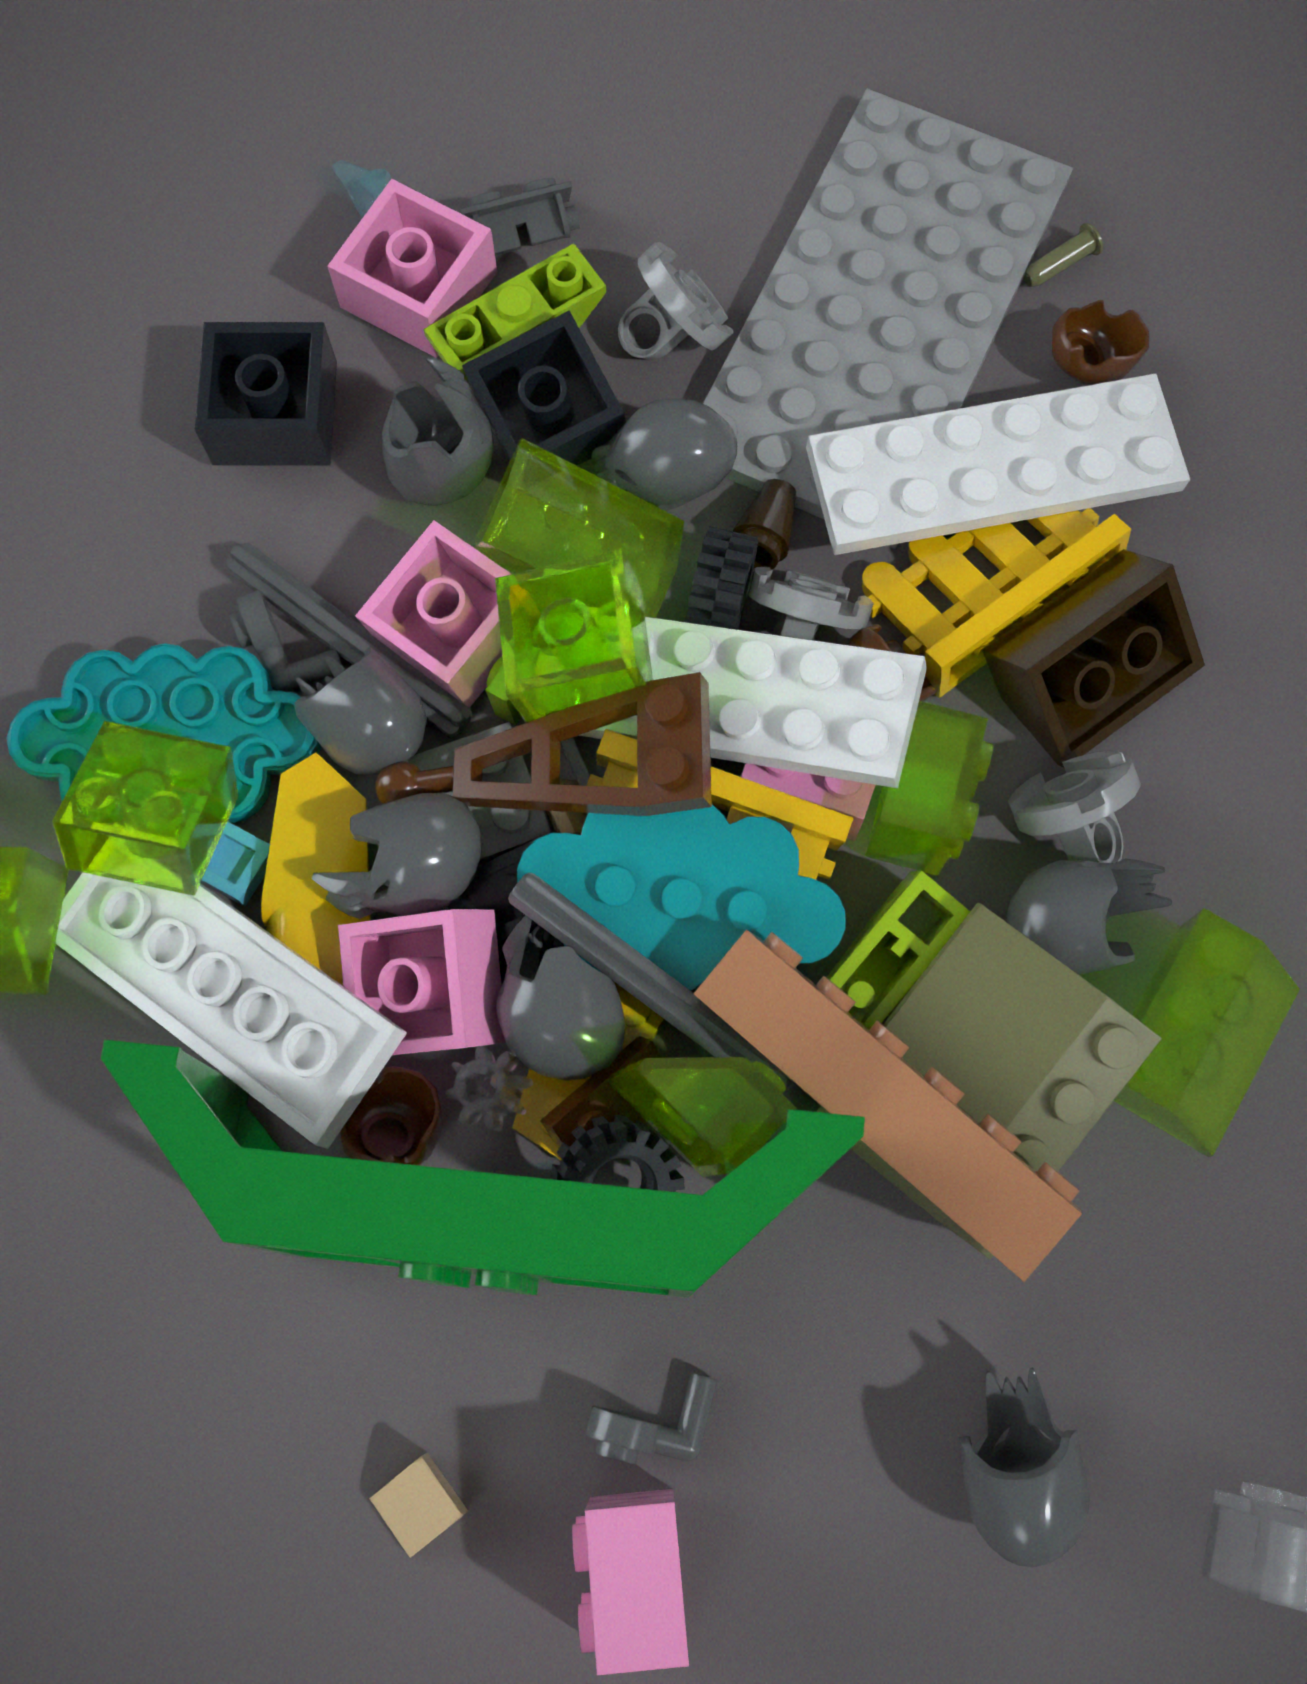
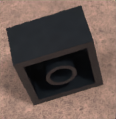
(546, 392)
(266, 394)

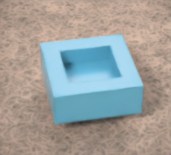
(237, 864)

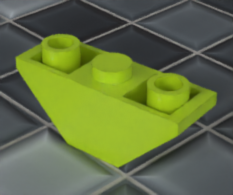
(518, 306)

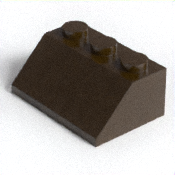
(1097, 654)

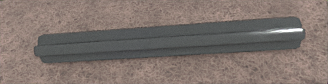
(340, 632)
(631, 970)

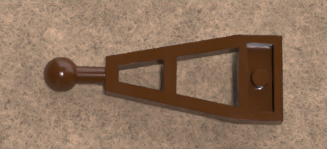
(670, 757)

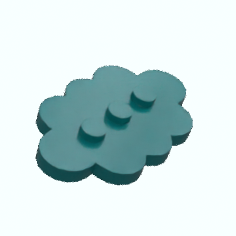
(167, 690)
(689, 886)

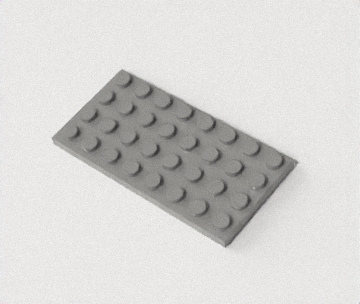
(883, 287)

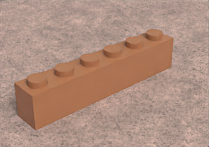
(908, 1116)

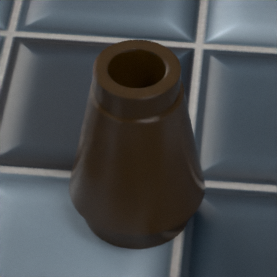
(771, 521)

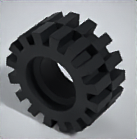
(722, 579)
(615, 1141)

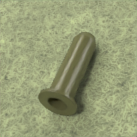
(1064, 256)

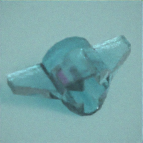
(361, 184)

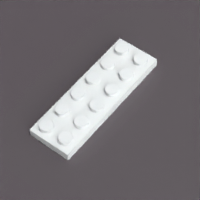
(996, 463)
(794, 699)
(233, 997)

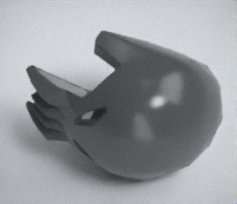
(436, 445)
(669, 452)
(363, 715)
(423, 857)
(1069, 904)
(560, 1016)
(1027, 1490)

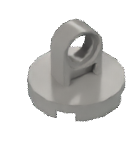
(678, 303)
(808, 603)
(1079, 805)

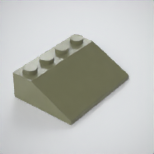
(1018, 1041)

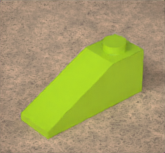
(897, 946)

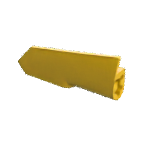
(309, 838)

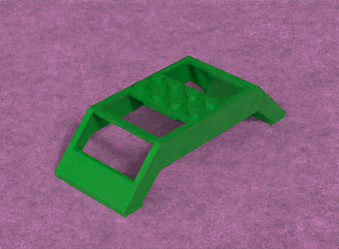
(455, 1221)

